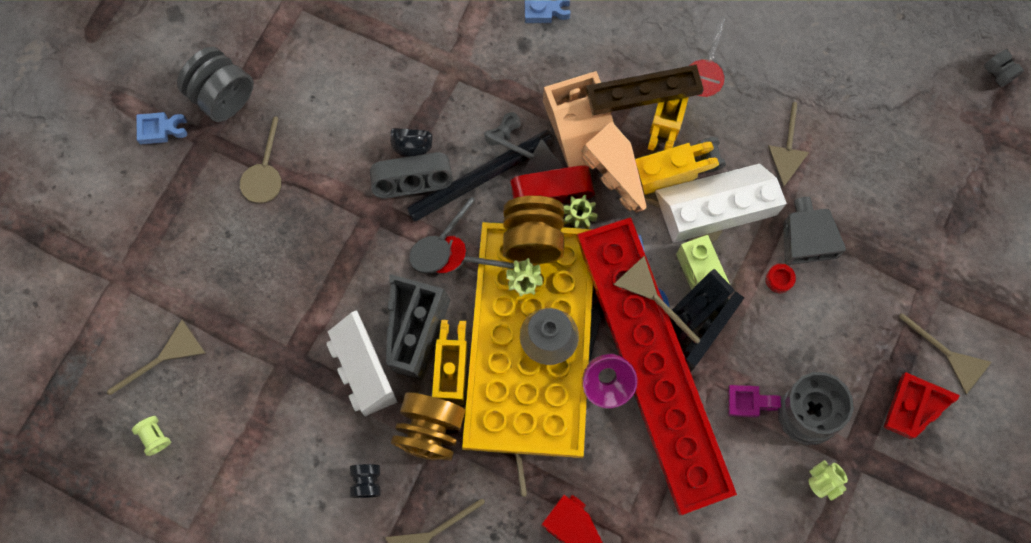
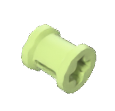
(151, 435)

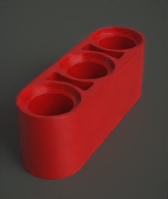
(555, 184)

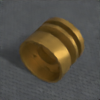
(533, 229)
(428, 426)

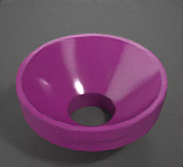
(614, 392)

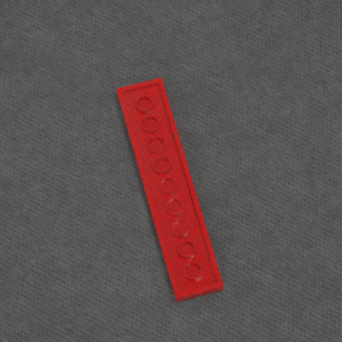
(664, 382)

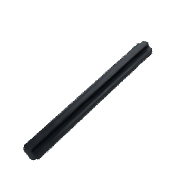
(476, 177)

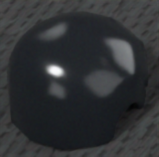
(410, 141)

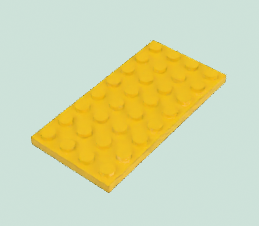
(510, 397)

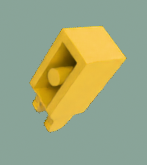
(667, 122)
(673, 166)
(450, 365)

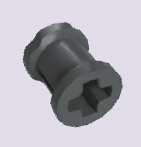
(714, 153)

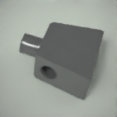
(811, 235)

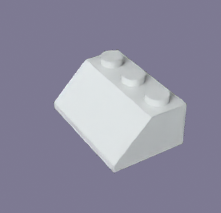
(360, 365)

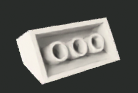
(720, 202)

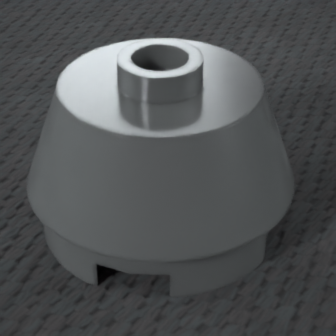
(549, 336)

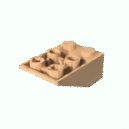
(572, 116)
(615, 160)

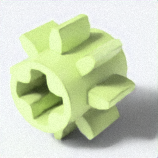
(583, 205)
(517, 280)
(828, 480)

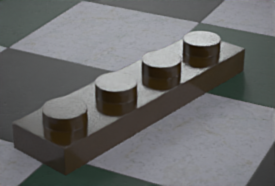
(644, 89)

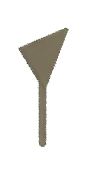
(640, 282)
(180, 345)
(965, 367)
(426, 537)

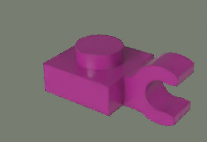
(746, 401)

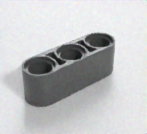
(410, 175)

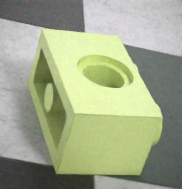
(698, 259)

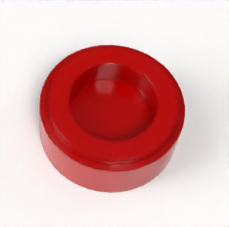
(780, 278)

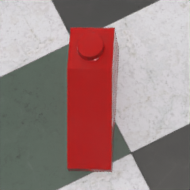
(571, 522)

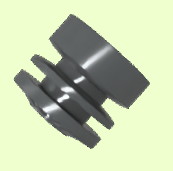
(215, 84)
(823, 395)

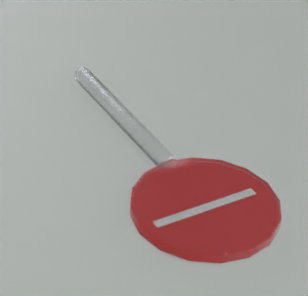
(709, 71)

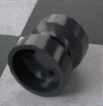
(365, 477)

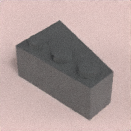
(413, 324)

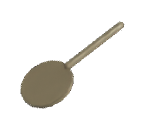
(262, 182)

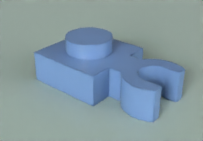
(542, 10)
(157, 127)

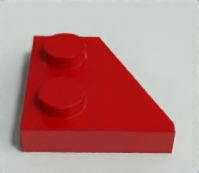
(916, 405)

